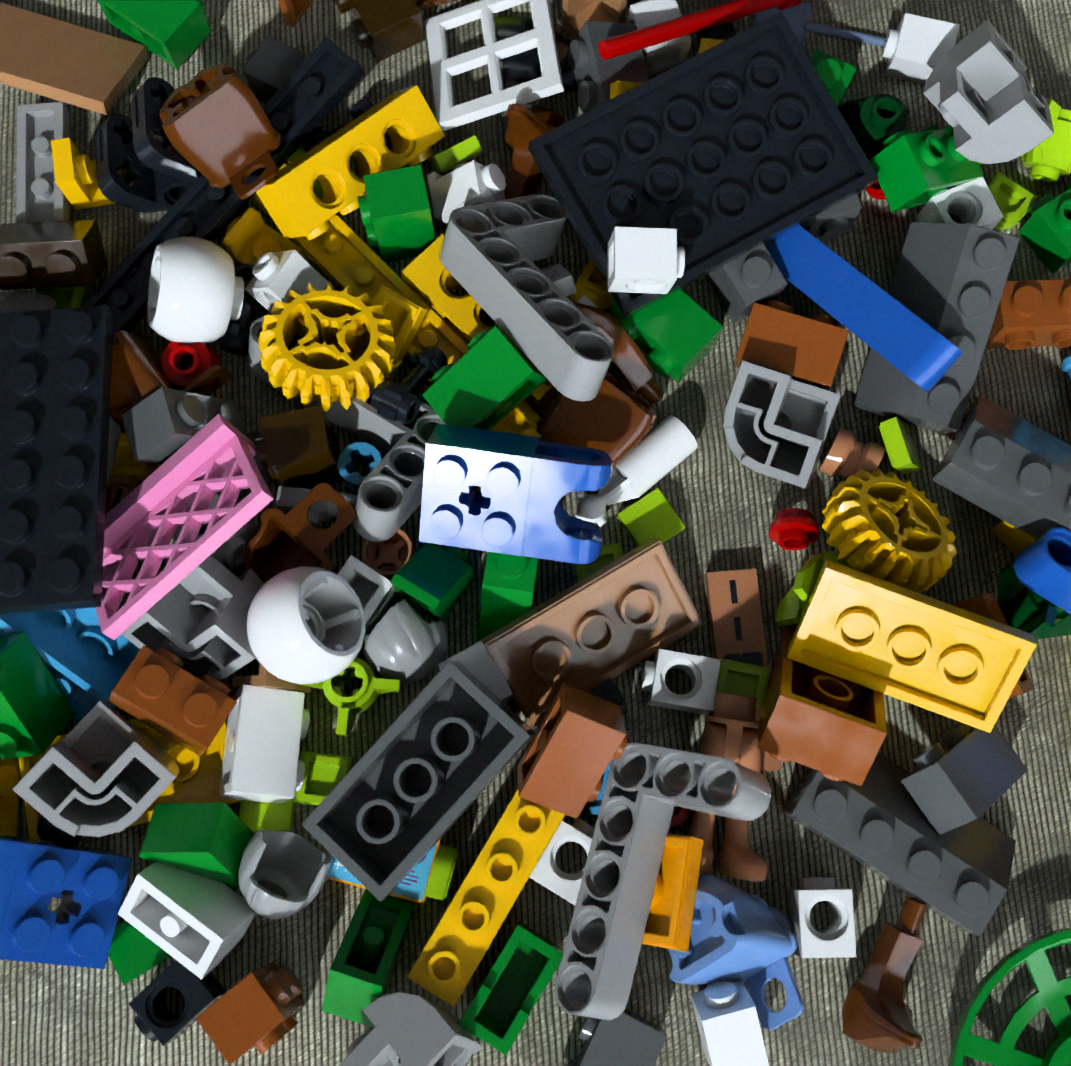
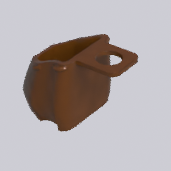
(222, 129)
(139, 373)
(608, 423)
(292, 541)

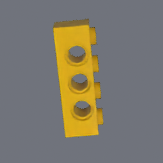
(291, 195)
(461, 313)
(485, 898)

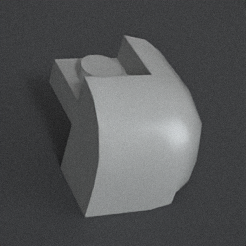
(988, 99)
(778, 423)
(202, 620)
(98, 775)
(411, 1033)

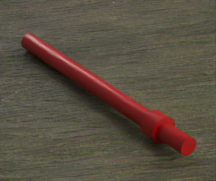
(687, 25)

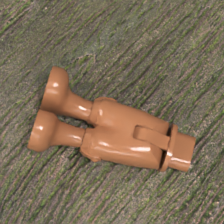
(732, 736)

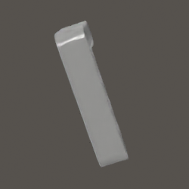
(492, 255)
(396, 483)
(626, 861)

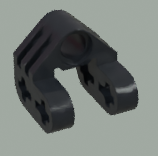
(149, 167)

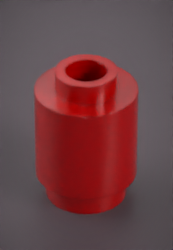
(177, 356)

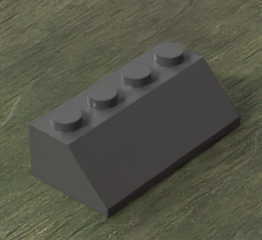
(954, 284)
(1009, 469)
(884, 829)

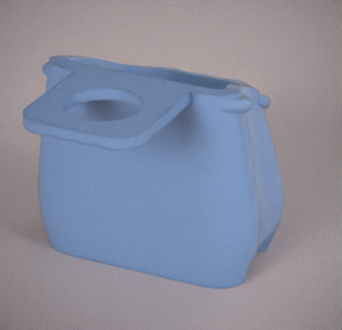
(736, 941)

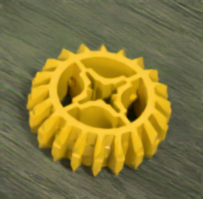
(322, 361)
(889, 530)

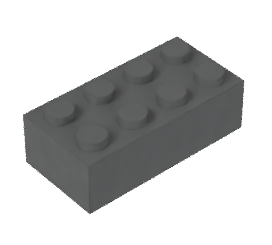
(418, 779)

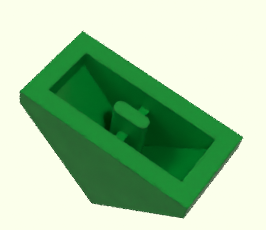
(197, 839)

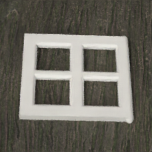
(443, 67)

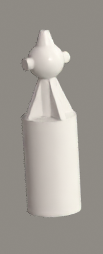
(639, 469)

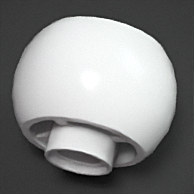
(193, 291)
(306, 625)

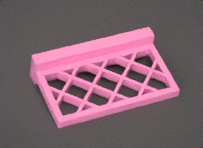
(171, 497)

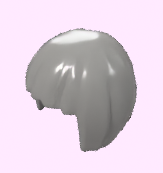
(405, 645)
(281, 873)

